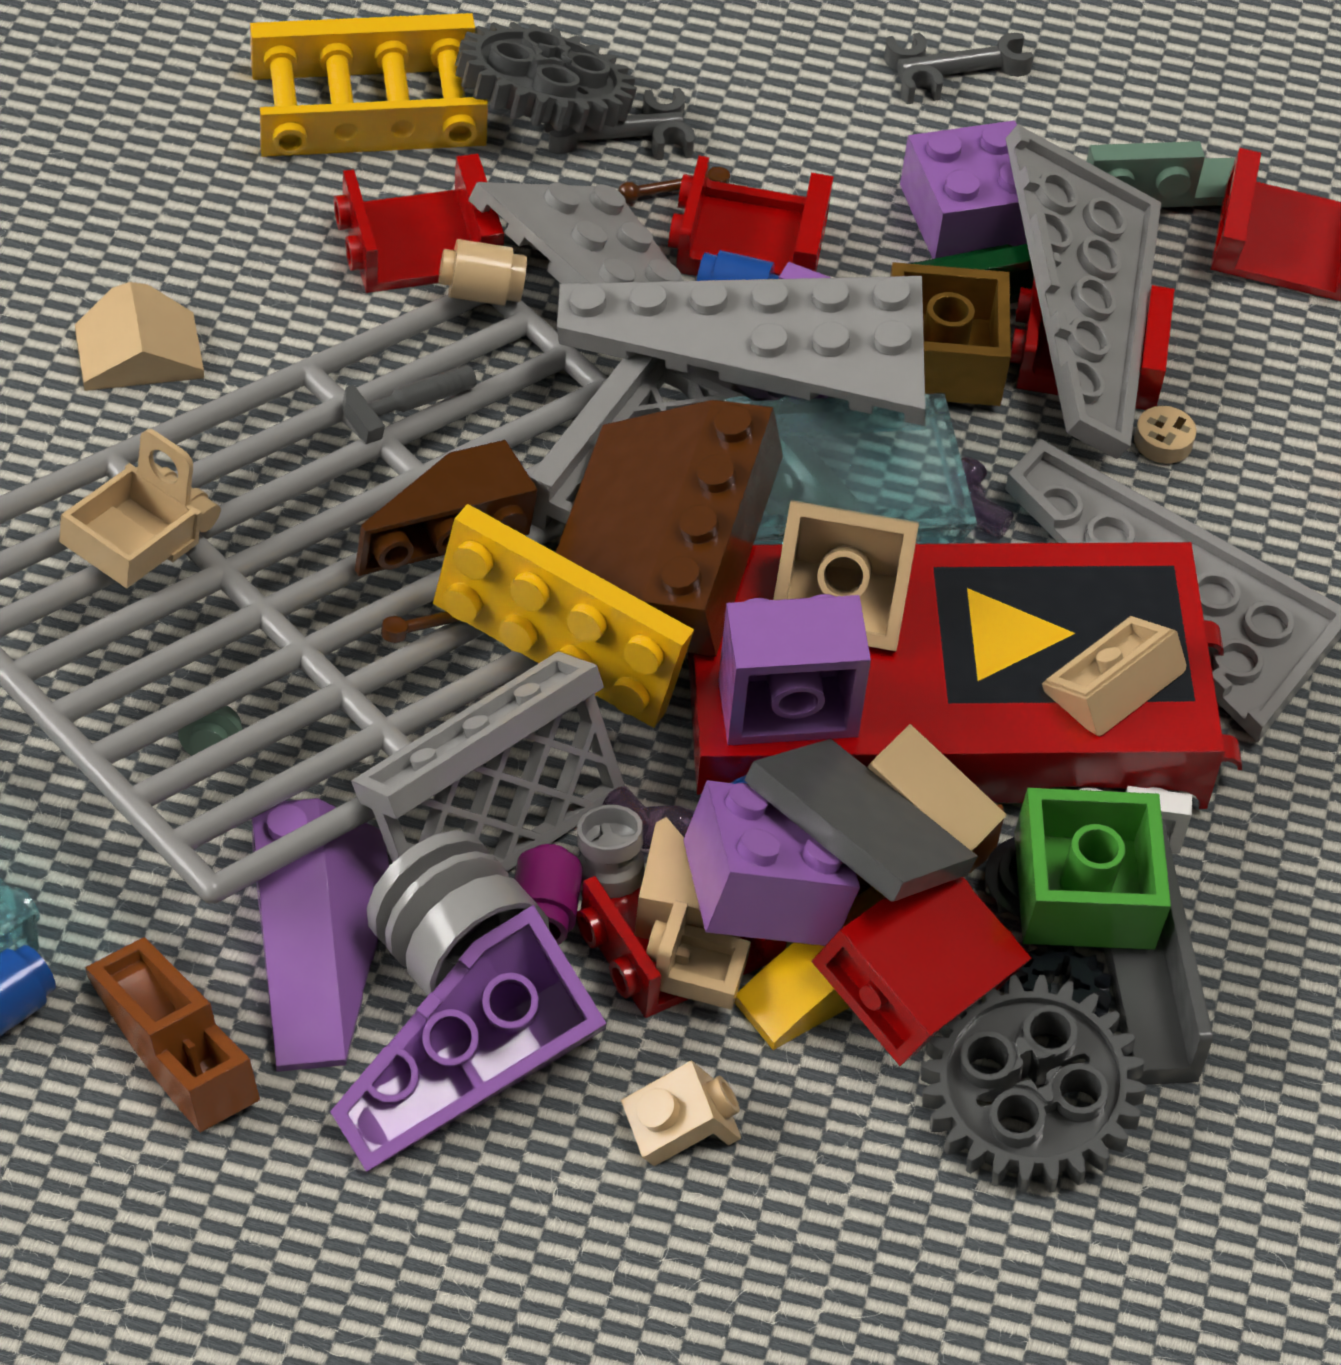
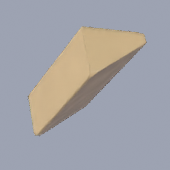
(1117, 674)
(937, 787)

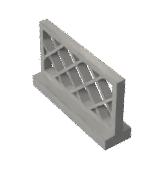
(619, 398)
(486, 734)

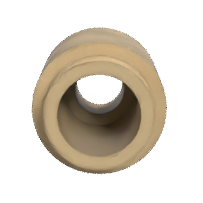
(483, 272)

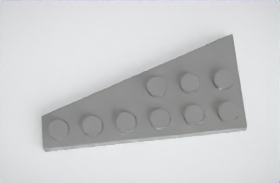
(587, 238)
(1268, 622)

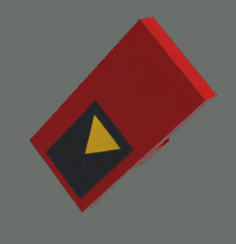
(972, 663)

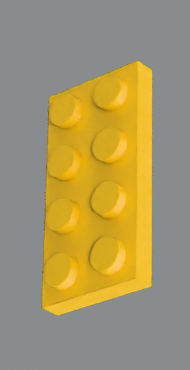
(551, 605)

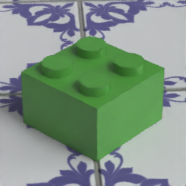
(1091, 868)

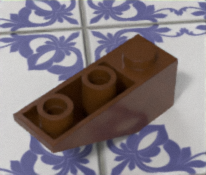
(421, 517)

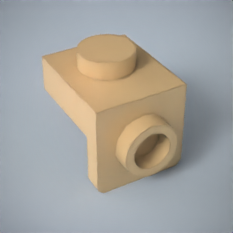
(697, 962)
(681, 1112)

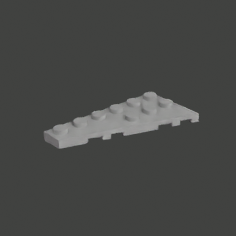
(1093, 277)
(776, 335)

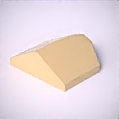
(137, 340)

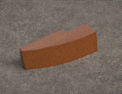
(174, 1034)

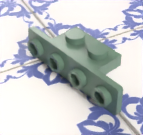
(1166, 171)

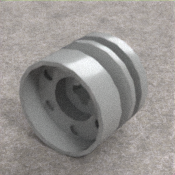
(441, 902)

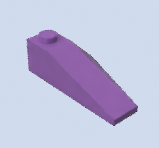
(317, 935)
(482, 1030)

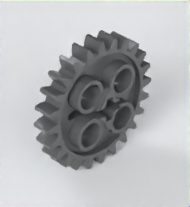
(545, 77)
(1061, 1133)

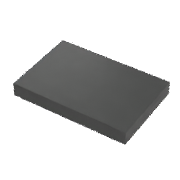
(860, 819)

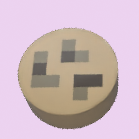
(1165, 434)

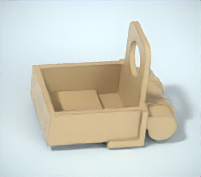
(140, 515)

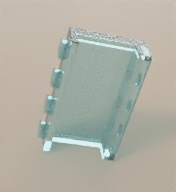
(869, 466)

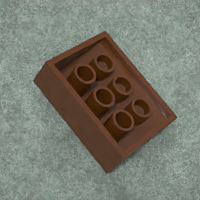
(677, 508)

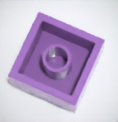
(963, 189)
(793, 669)
(762, 871)

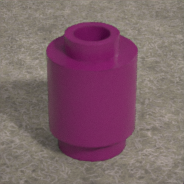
(554, 882)

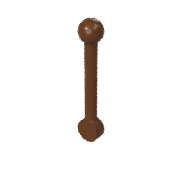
(632, 191)
(396, 628)

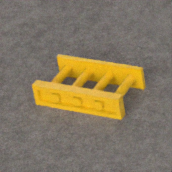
(365, 48)

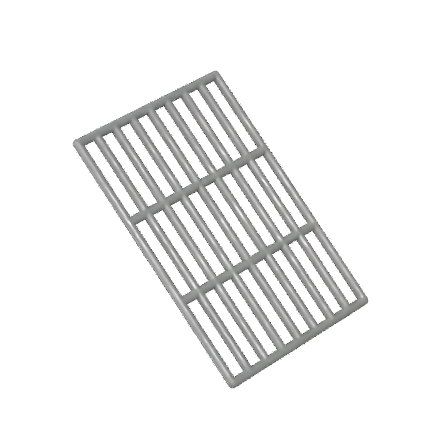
(269, 612)

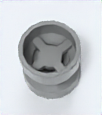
(611, 848)

